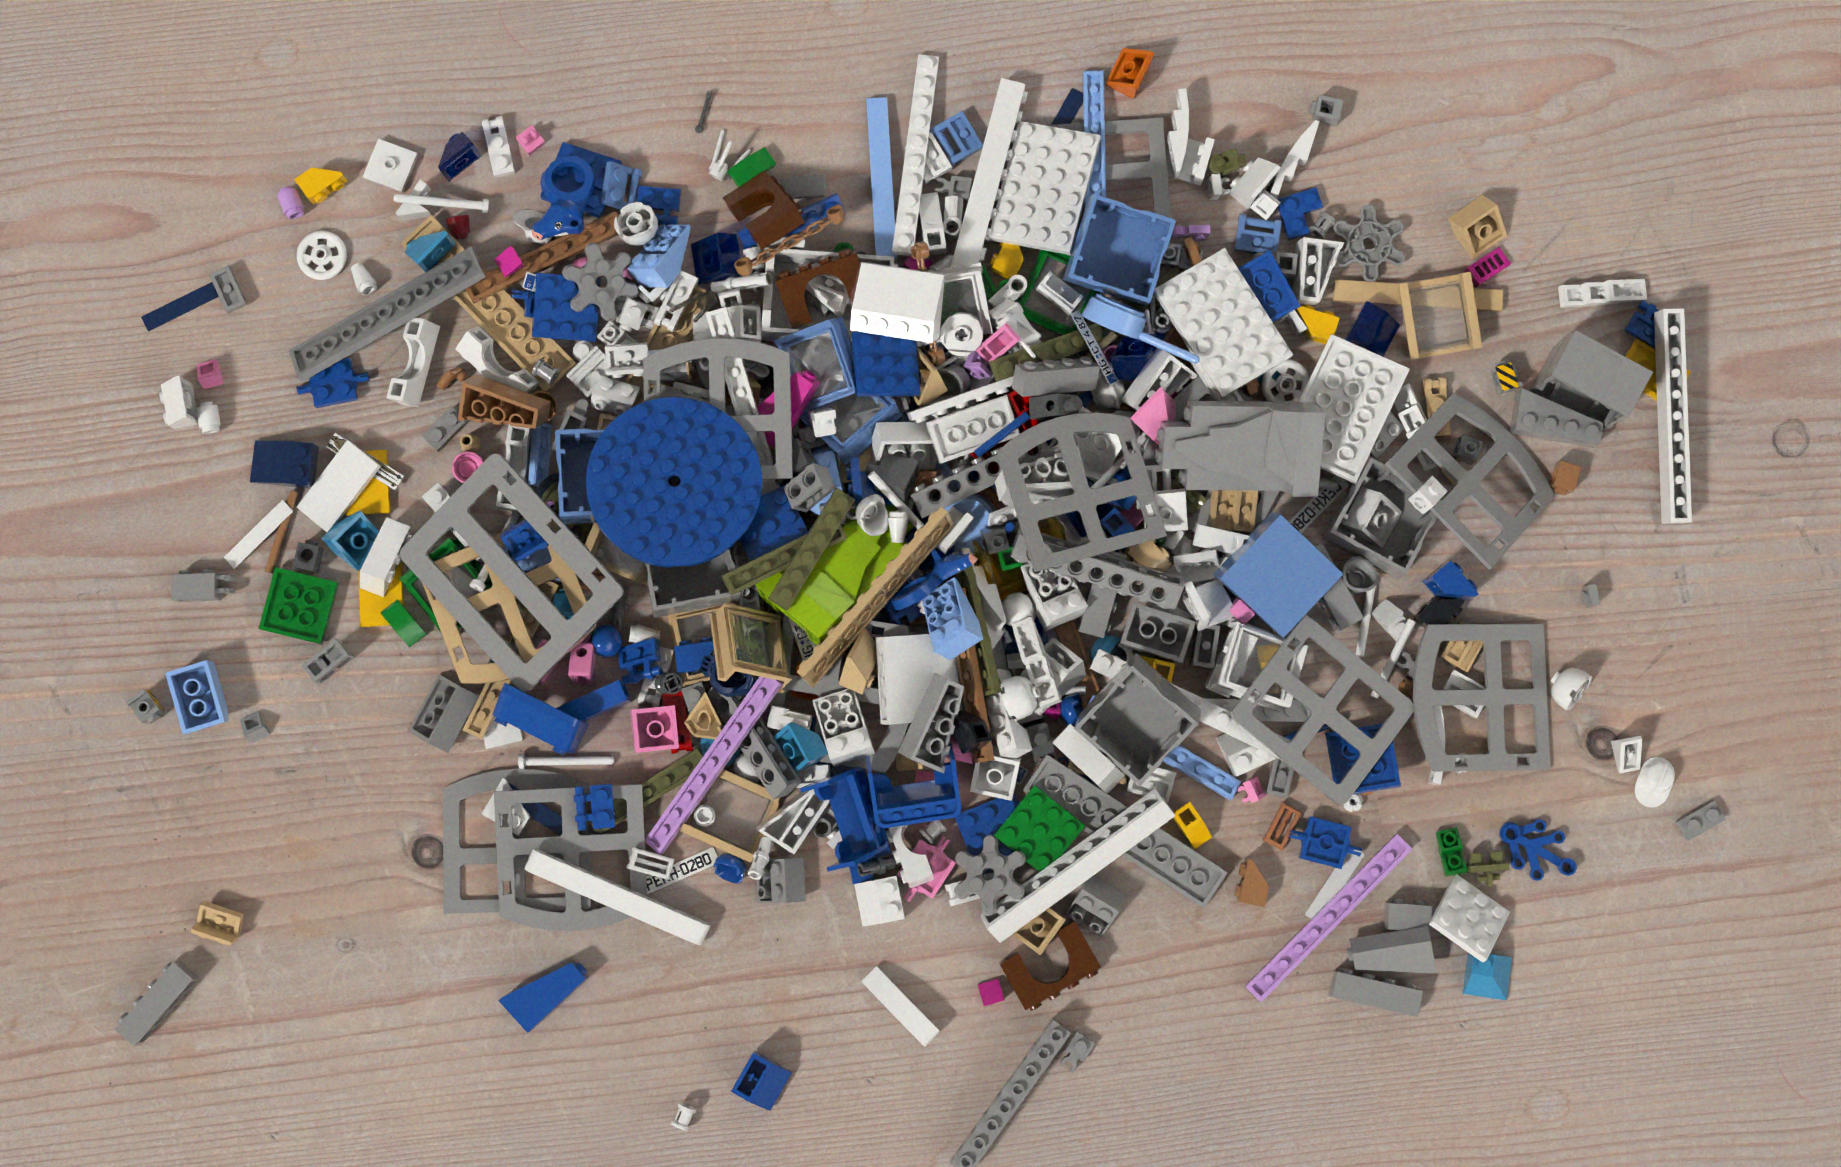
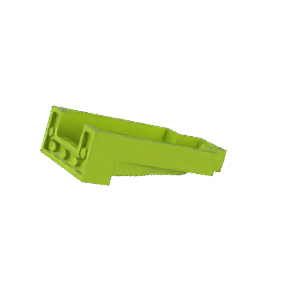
(837, 579)

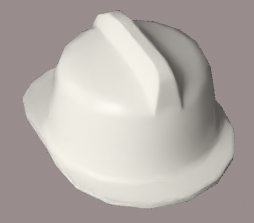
(525, 220)
(1106, 395)
(1654, 782)

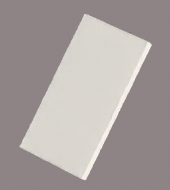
(970, 428)
(338, 486)

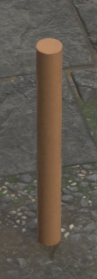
(281, 534)

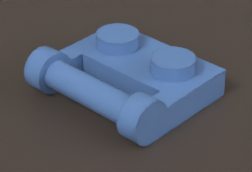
(963, 136)
(615, 185)
(1256, 241)

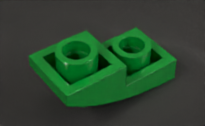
(751, 166)
(403, 623)
(1451, 852)

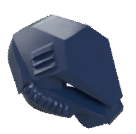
(736, 685)

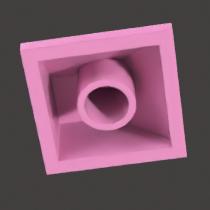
(1156, 409)

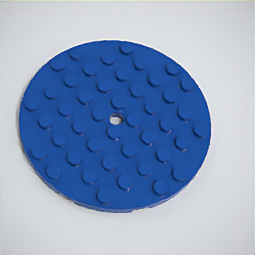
(684, 522)

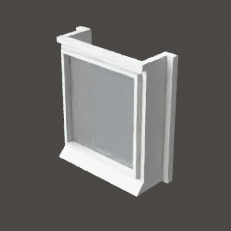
(964, 293)
(1247, 656)

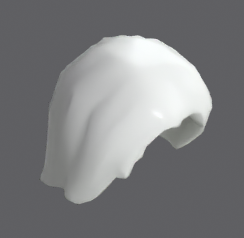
(872, 515)

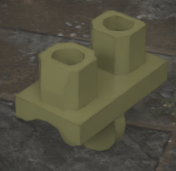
(1226, 162)
(1194, 499)
(1497, 863)

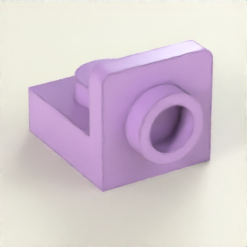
(977, 366)

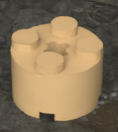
(1149, 555)

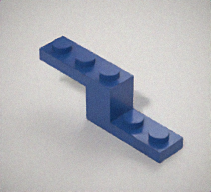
(810, 214)

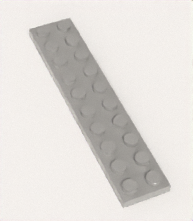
(386, 314)
(1157, 853)

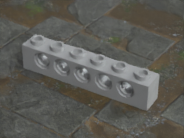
(760, 749)

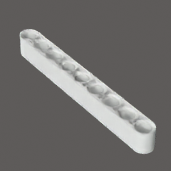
(617, 896)

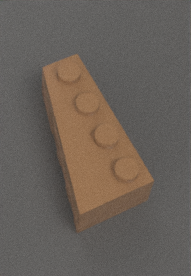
(501, 404)

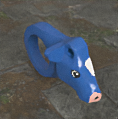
(566, 208)
(927, 583)

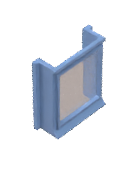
(826, 353)
(856, 423)

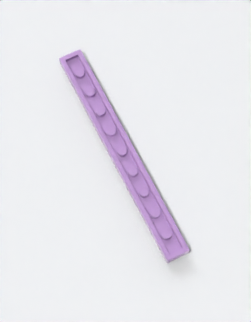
(712, 763)
(1328, 917)

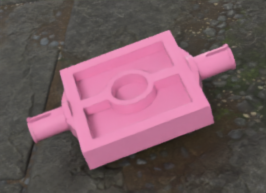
(939, 865)

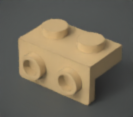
(218, 923)

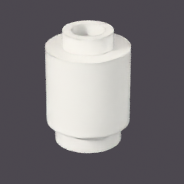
(208, 418)

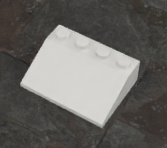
(898, 302)

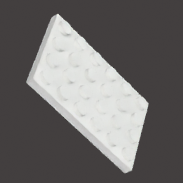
(1045, 187)
(1222, 323)
(1357, 395)

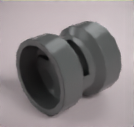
(664, 685)

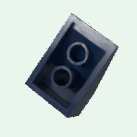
(284, 463)

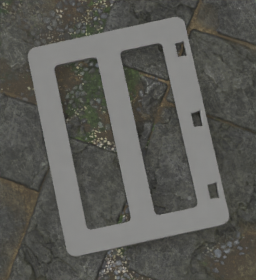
(456, 514)

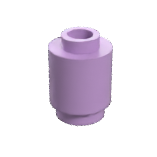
(290, 202)

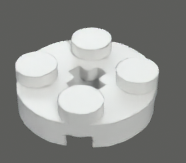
(969, 343)

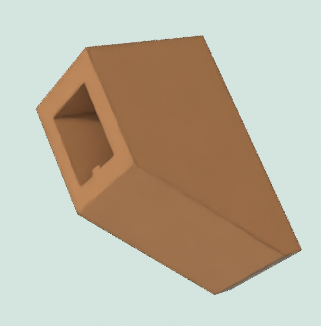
(1253, 886)

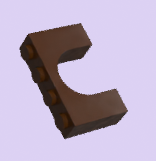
(758, 193)
(793, 283)
(1081, 964)

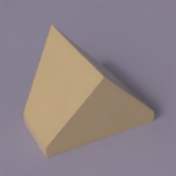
(704, 720)

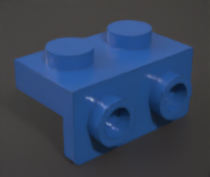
(523, 540)

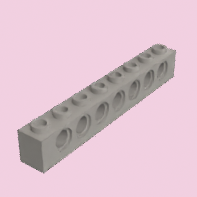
(966, 488)
(1110, 565)
(1011, 1095)

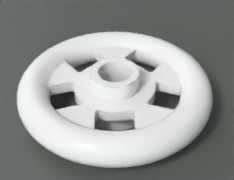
(320, 272)
(1299, 375)

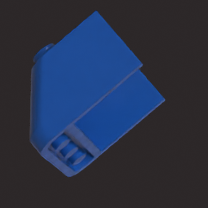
(539, 719)
(915, 801)
(854, 815)

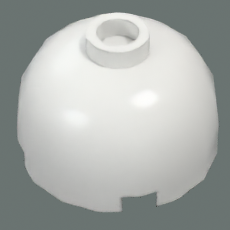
(636, 224)
(1569, 686)
(1019, 697)

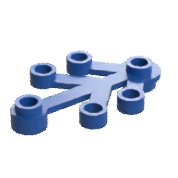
(1534, 848)

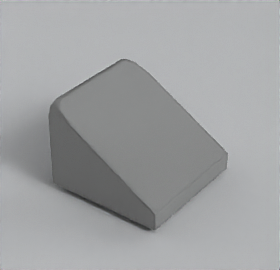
(254, 727)

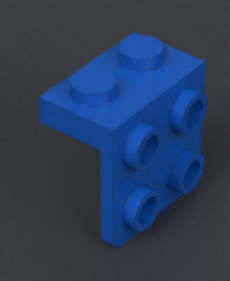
(860, 484)

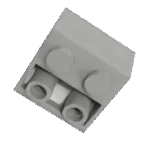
(782, 881)
(1096, 905)

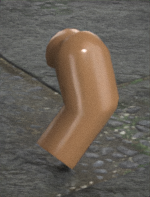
(450, 375)
(990, 495)

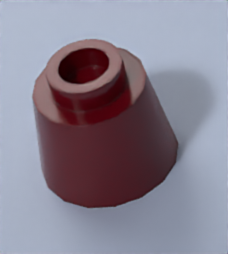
(459, 226)

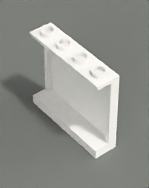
(905, 672)

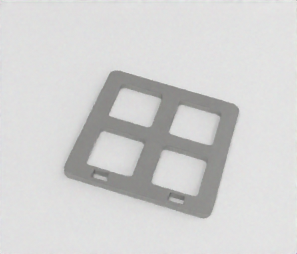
(1323, 711)

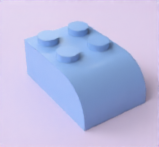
(197, 696)

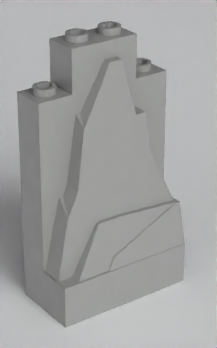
(1245, 446)

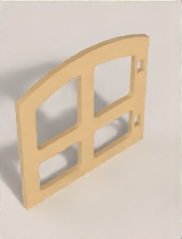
(501, 594)

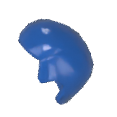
(606, 641)
(1070, 709)
(730, 868)

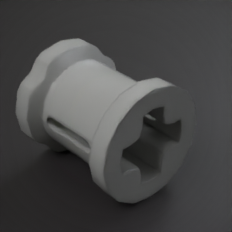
(1322, 225)
(545, 371)
(932, 830)

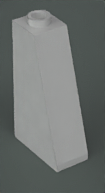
(1394, 951)

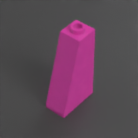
(802, 390)

